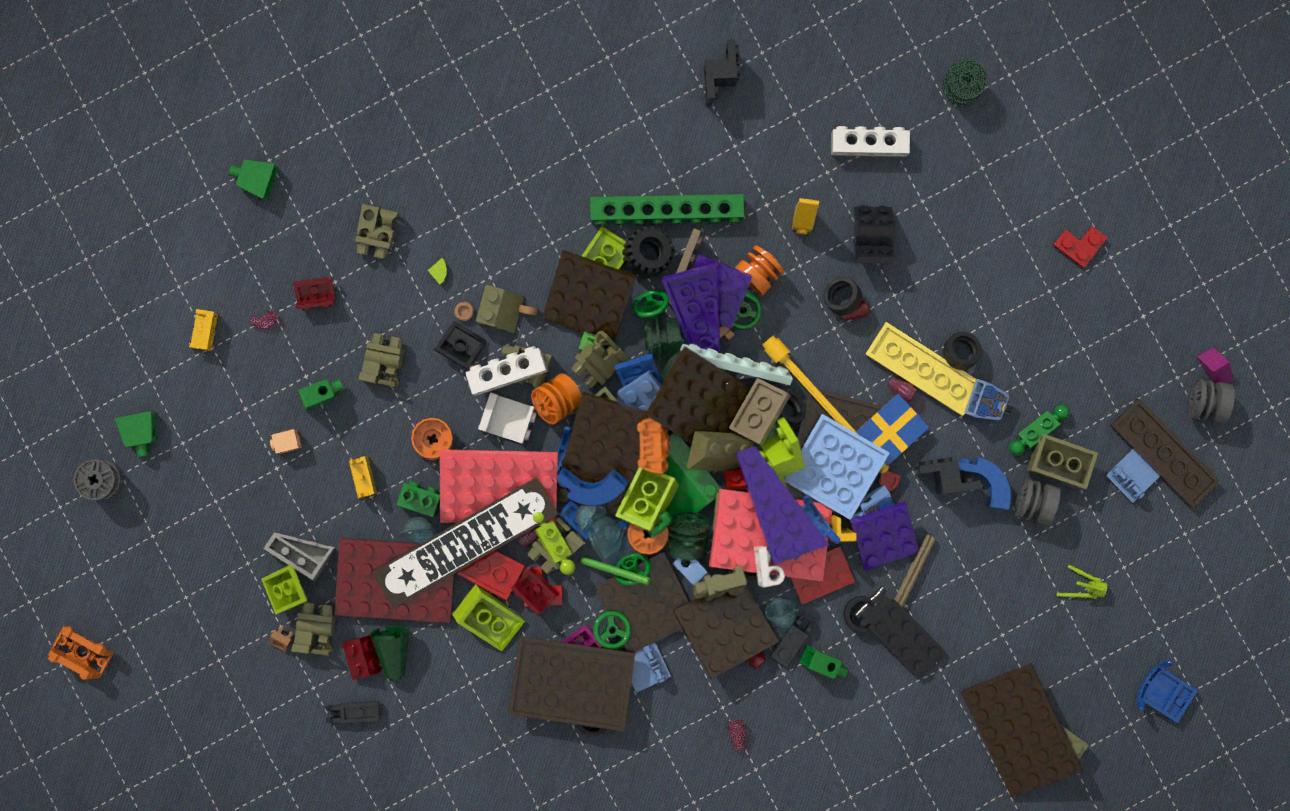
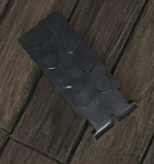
(900, 633)

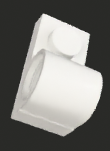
(762, 557)

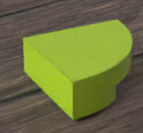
(439, 271)

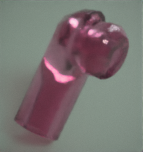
(266, 321)

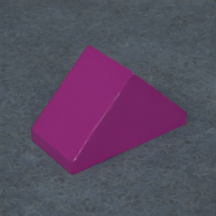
(1215, 366)

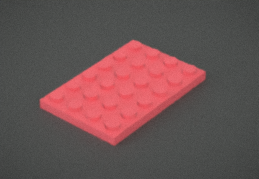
(480, 477)
(739, 532)

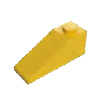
(804, 216)

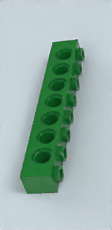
(733, 201)

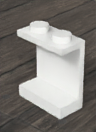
(507, 418)

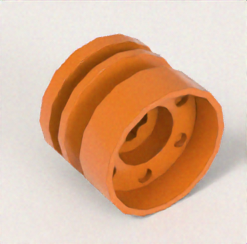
(761, 267)
(556, 398)
(427, 429)
(647, 545)

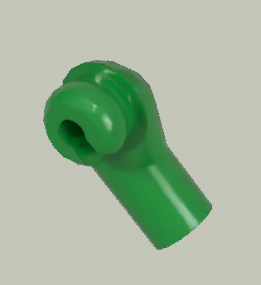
(662, 525)

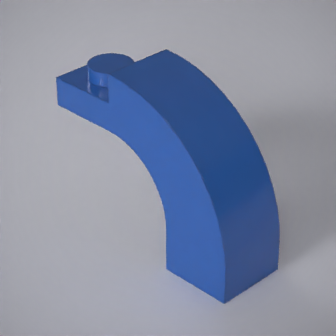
(998, 486)
(592, 493)

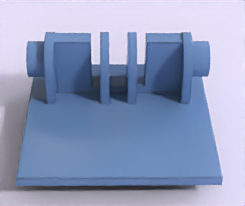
(1132, 476)
(648, 668)

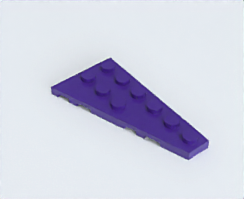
(696, 304)
(781, 519)

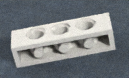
(899, 135)
(536, 367)

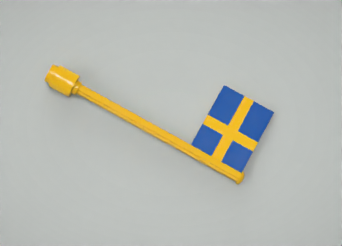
(890, 428)

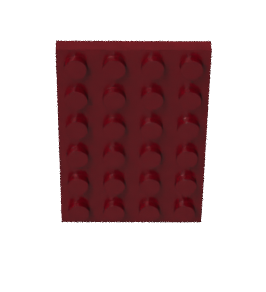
(362, 596)

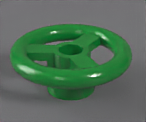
(652, 307)
(756, 315)
(630, 563)
(606, 634)

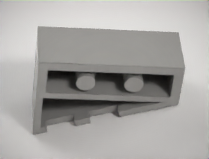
(305, 556)

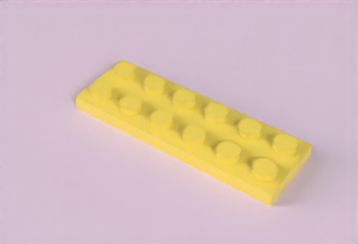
(922, 368)

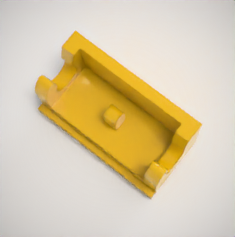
(204, 330)
(363, 477)

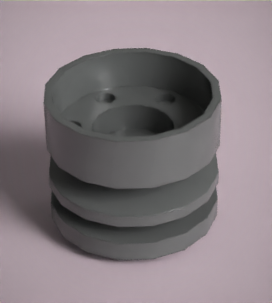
(1211, 401)
(107, 473)
(1038, 502)

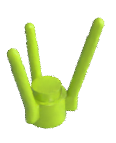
(1095, 587)

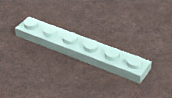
(744, 366)

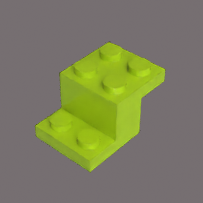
(783, 451)

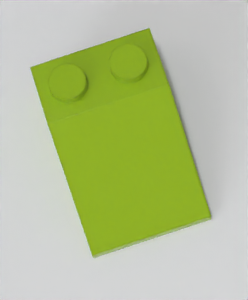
(606, 249)
(647, 498)
(284, 589)
(488, 618)

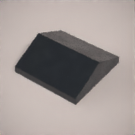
(460, 345)

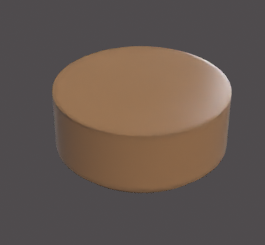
(528, 310)
(464, 311)

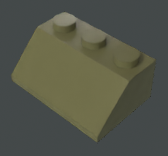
(716, 451)
(1062, 462)

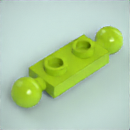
(554, 544)

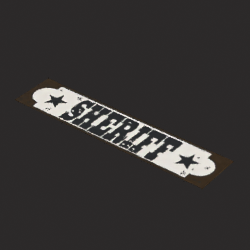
(464, 543)

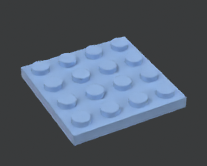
(837, 466)

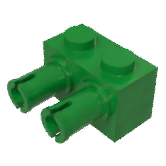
(419, 499)

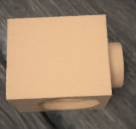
(285, 441)

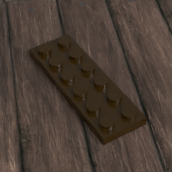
(1165, 453)

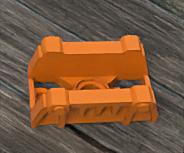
(653, 446)
(76, 662)

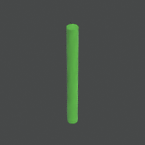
(615, 570)

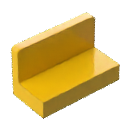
(843, 533)

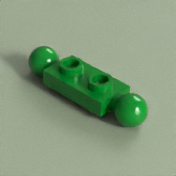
(1044, 424)

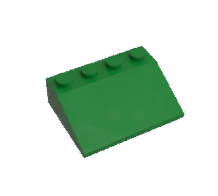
(695, 486)

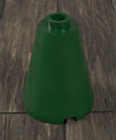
(392, 649)

